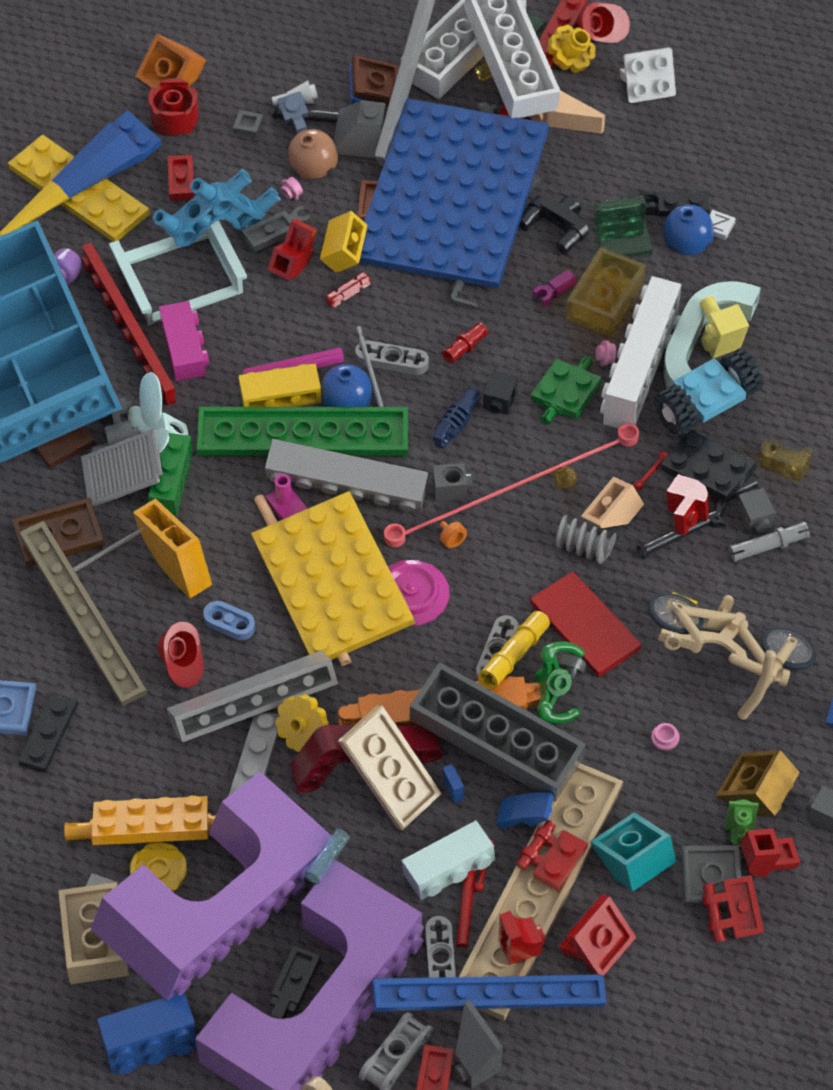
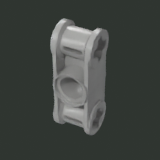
(409, 1038)

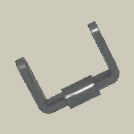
(456, 290)

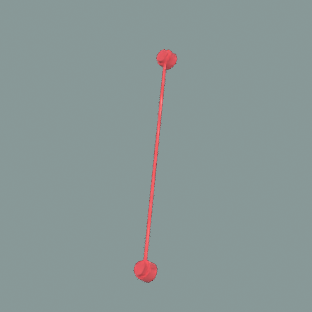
(395, 534)

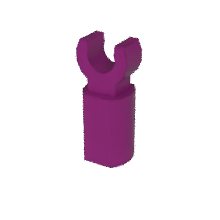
(555, 287)

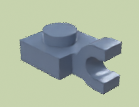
(294, 110)

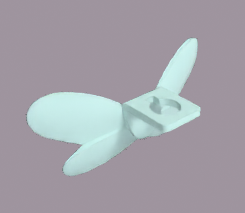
(150, 413)

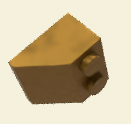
(761, 779)

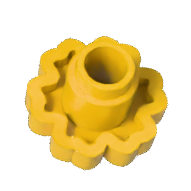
(571, 48)
(299, 719)

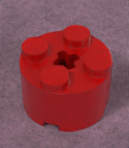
(173, 107)

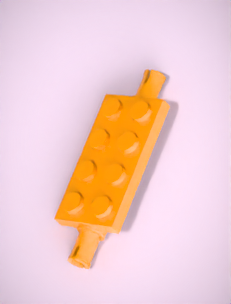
(145, 821)

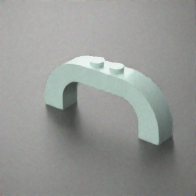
(691, 322)

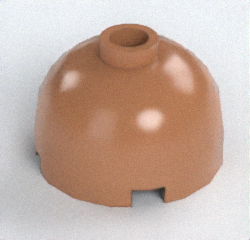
(312, 154)

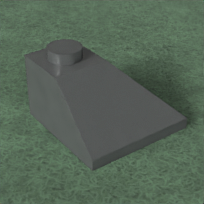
(359, 129)
(477, 1049)

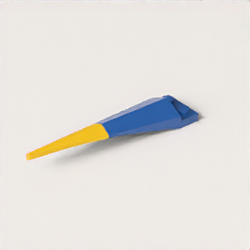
(109, 152)

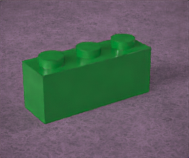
(175, 465)

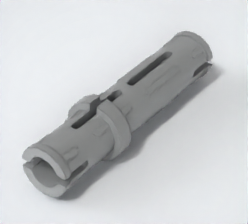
(779, 538)

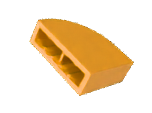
(173, 548)

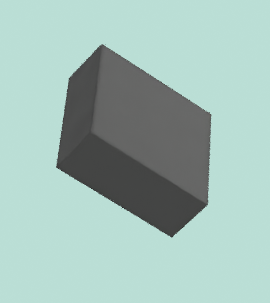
(248, 123)

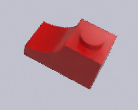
(519, 938)

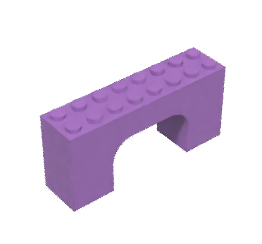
(374, 937)
(178, 938)

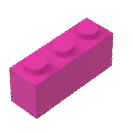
(183, 340)

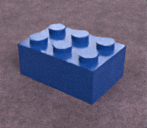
(147, 1033)

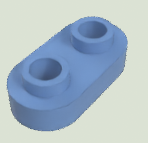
(230, 621)

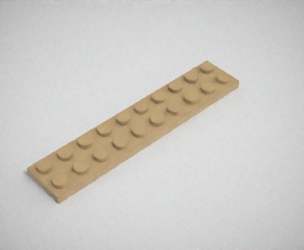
(578, 810)

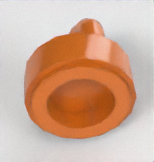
(452, 534)

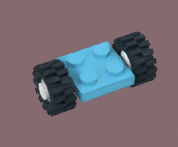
(708, 391)

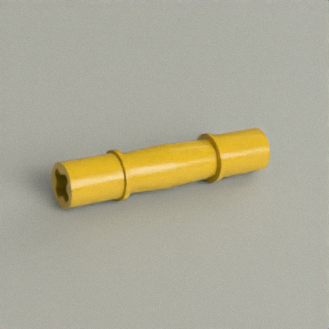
(514, 649)

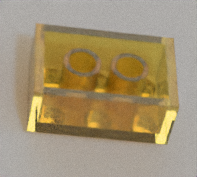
(606, 292)

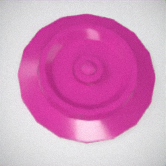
(422, 589)

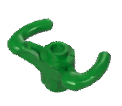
(555, 682)

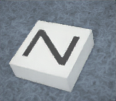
(722, 224)

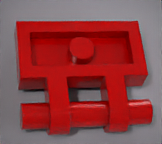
(558, 861)
(741, 906)

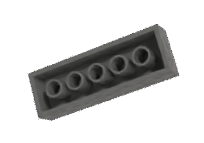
(497, 731)

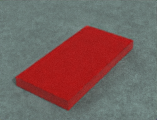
(587, 622)

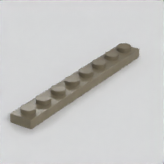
(83, 613)

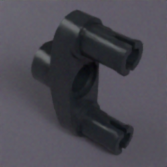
(562, 214)

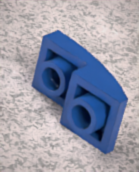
(525, 808)

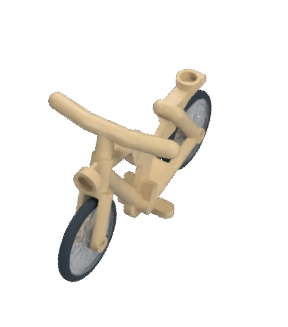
(780, 646)

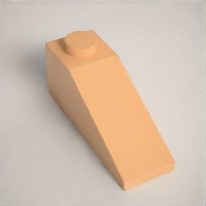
(573, 115)

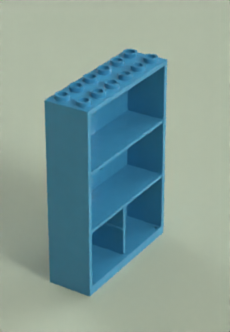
(47, 358)

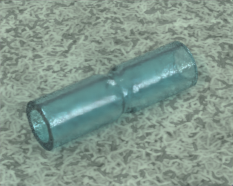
(329, 853)

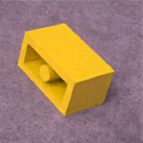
(343, 241)

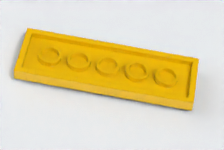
(100, 206)

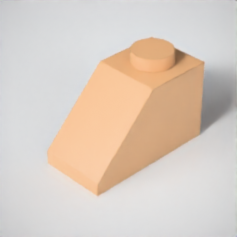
(614, 505)

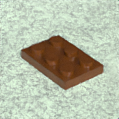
(71, 525)

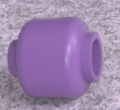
(69, 263)

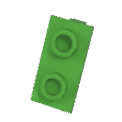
(740, 819)

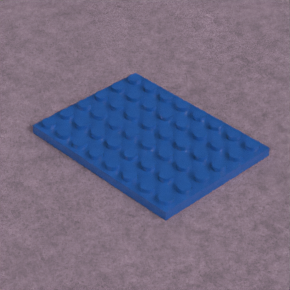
(452, 192)

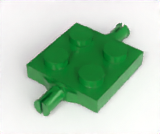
(566, 389)

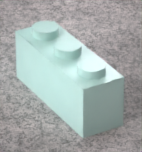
(448, 860)

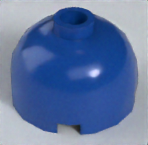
(688, 229)
(346, 387)

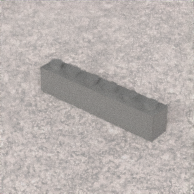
(344, 473)
(251, 696)

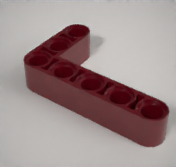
(324, 752)

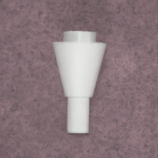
(308, 93)

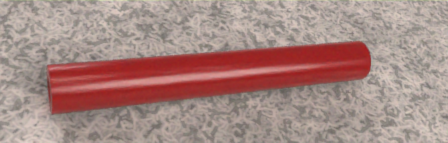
(465, 910)

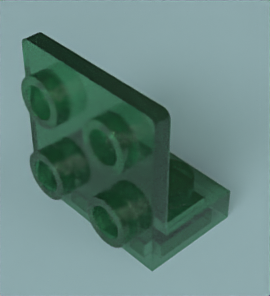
(622, 226)

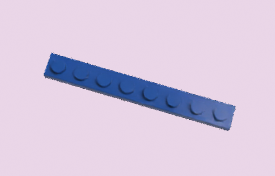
(488, 992)

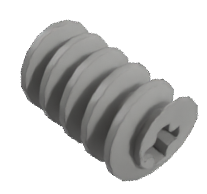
(584, 540)

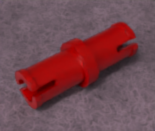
(465, 343)

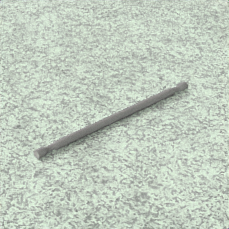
(369, 367)
(107, 550)

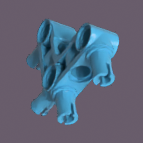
(215, 203)

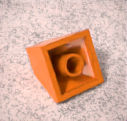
(169, 61)

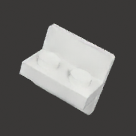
(649, 75)

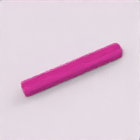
(321, 359)

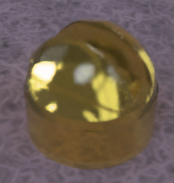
(563, 474)

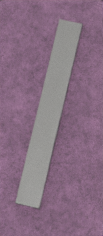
(404, 77)

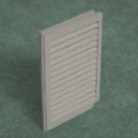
(122, 468)

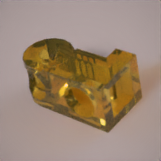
(785, 459)

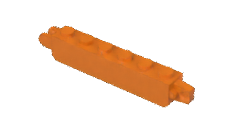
(398, 703)

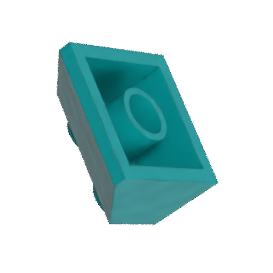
(634, 851)

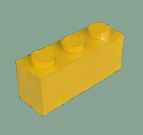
(281, 387)

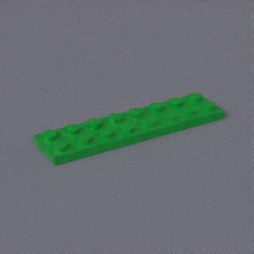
(334, 429)

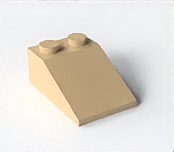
(86, 954)

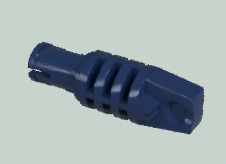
(455, 417)

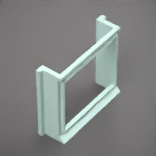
(222, 249)

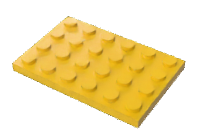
(332, 577)

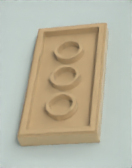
(389, 767)

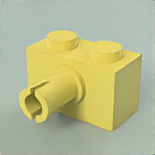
(724, 328)

